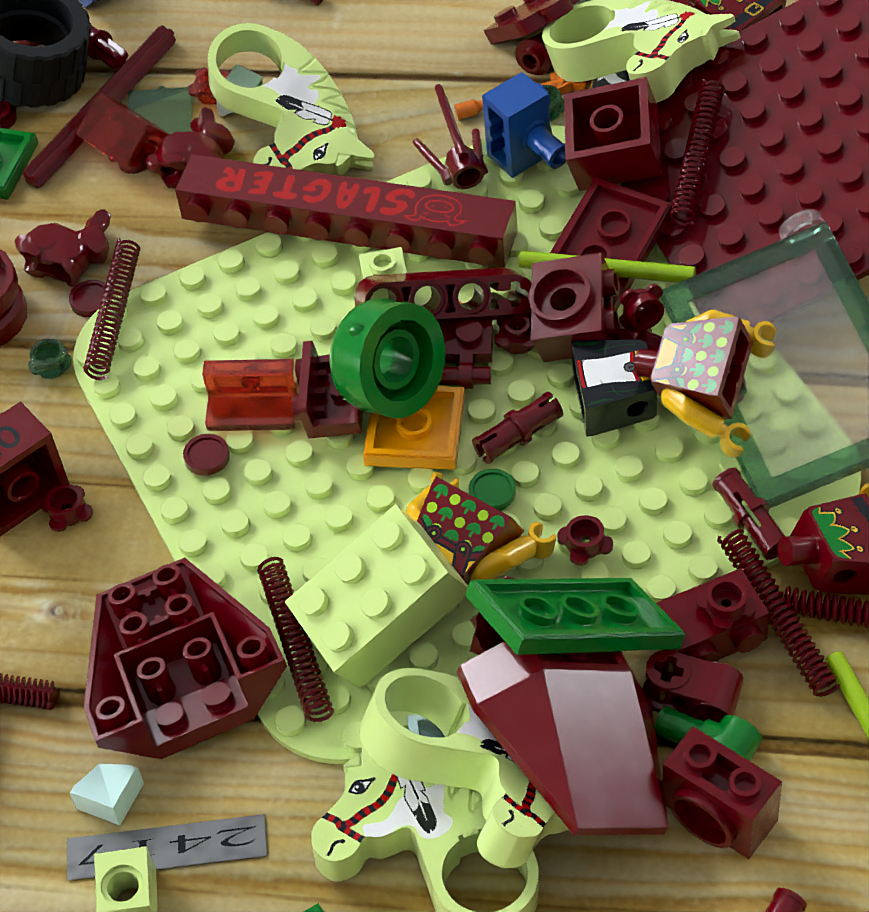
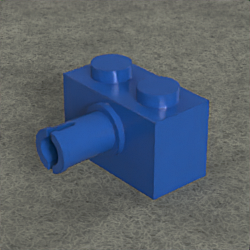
(520, 127)

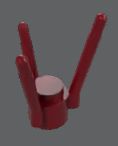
(463, 165)

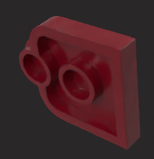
(526, 18)

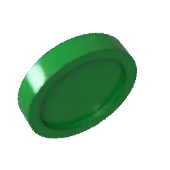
(493, 487)

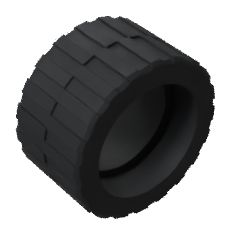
(47, 72)

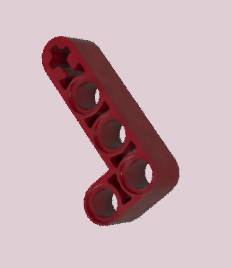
(446, 287)

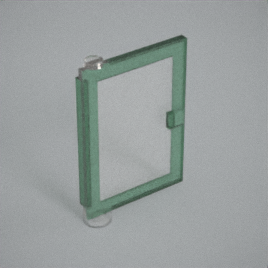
(813, 391)

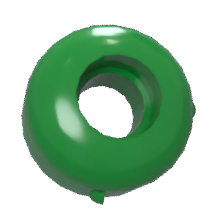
(410, 355)

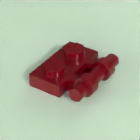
(467, 343)

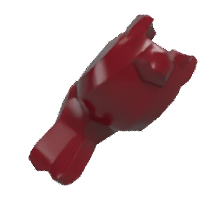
(175, 150)
(65, 252)

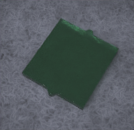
(164, 106)

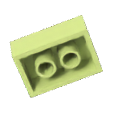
(377, 597)

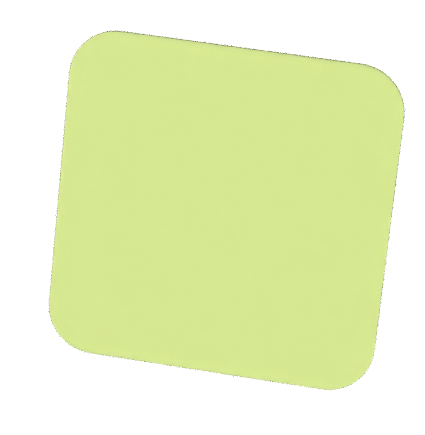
(317, 495)

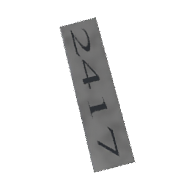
(174, 844)

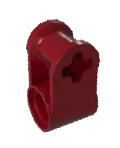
(694, 686)

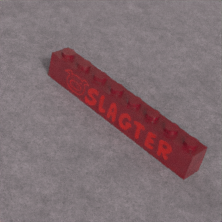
(348, 210)

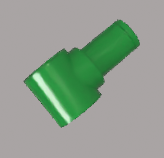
(730, 731)

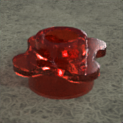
(201, 87)

